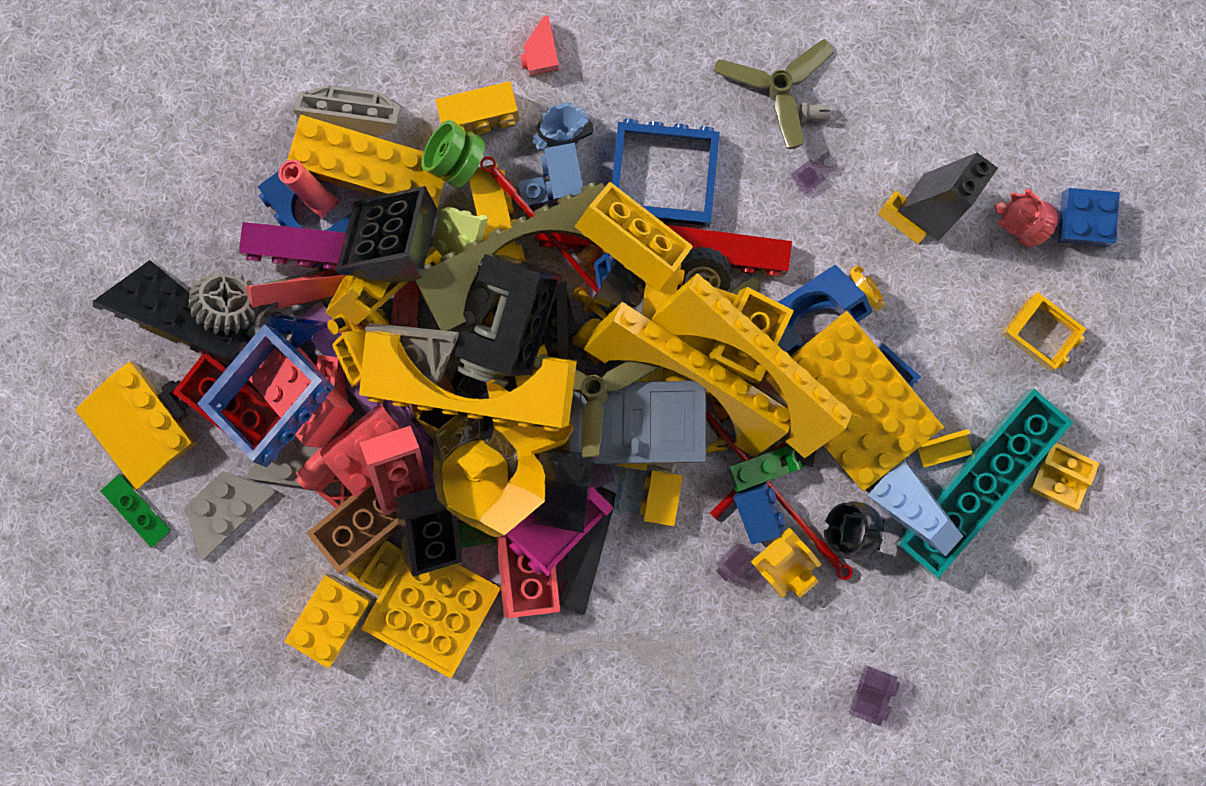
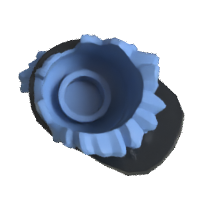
(562, 126)

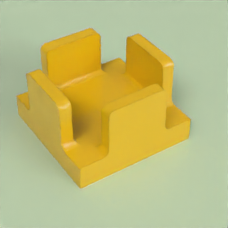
(347, 300)
(787, 565)

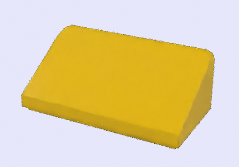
(890, 214)

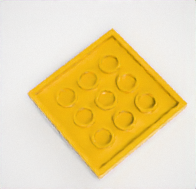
(432, 613)

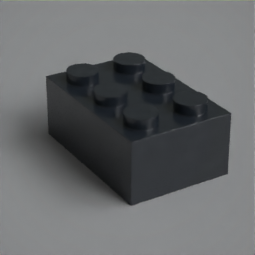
(427, 532)

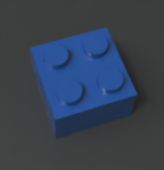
(1088, 217)

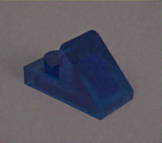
(302, 328)

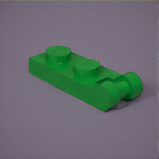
(763, 468)

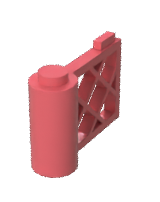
(317, 475)

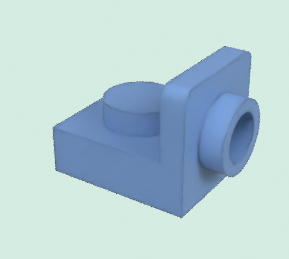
(533, 191)

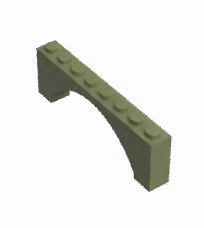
(449, 282)

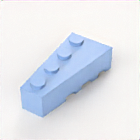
(912, 505)

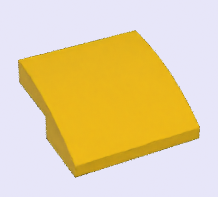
(1064, 477)
(378, 567)

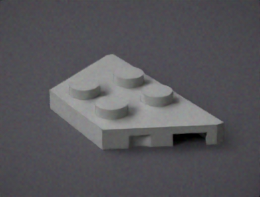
(425, 347)
(286, 465)
(223, 509)

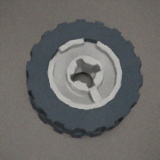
(709, 265)

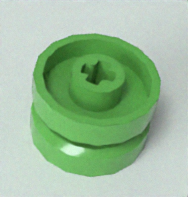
(453, 154)

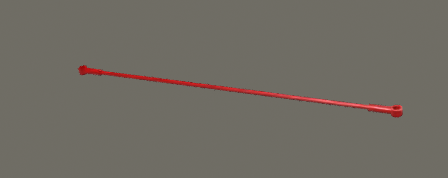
(510, 190)

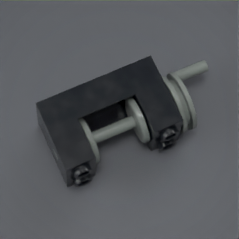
(518, 325)

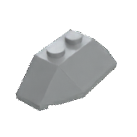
(349, 108)

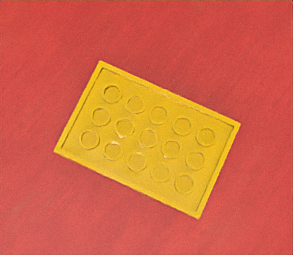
(886, 412)

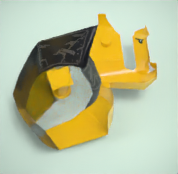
(490, 468)

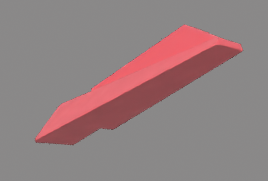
(295, 290)

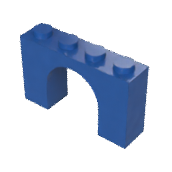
(284, 200)
(828, 290)

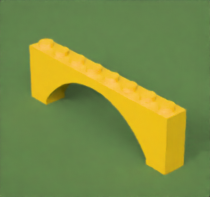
(704, 312)
(633, 337)
(393, 376)

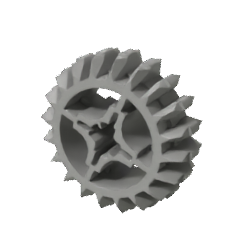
(210, 309)

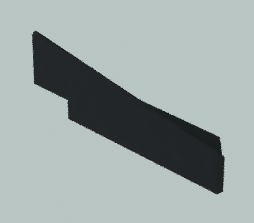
(584, 560)

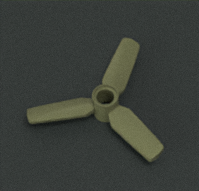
(794, 74)
(593, 412)

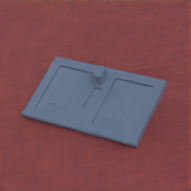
(648, 423)

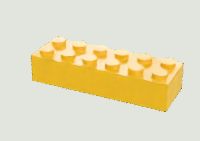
(359, 160)

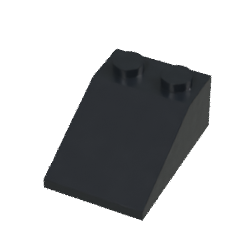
(566, 490)

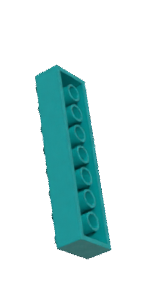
(991, 476)

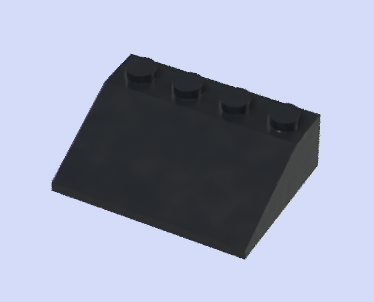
(388, 236)

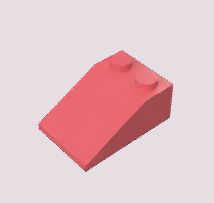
(394, 466)

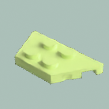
(457, 229)

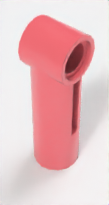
(307, 188)

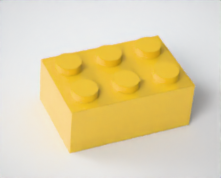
(480, 108)
(768, 317)
(328, 620)

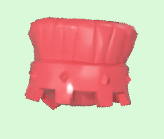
(1028, 218)

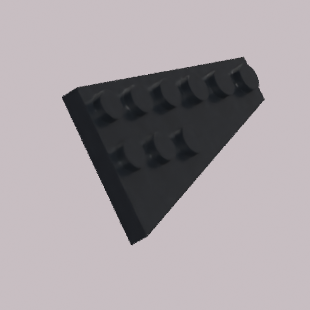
(163, 308)

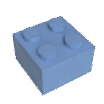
(563, 171)

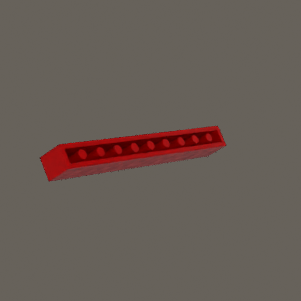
(741, 250)

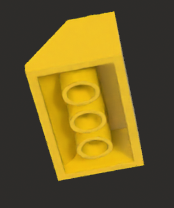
(633, 236)

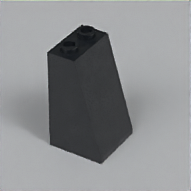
(947, 194)

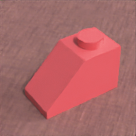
(540, 50)

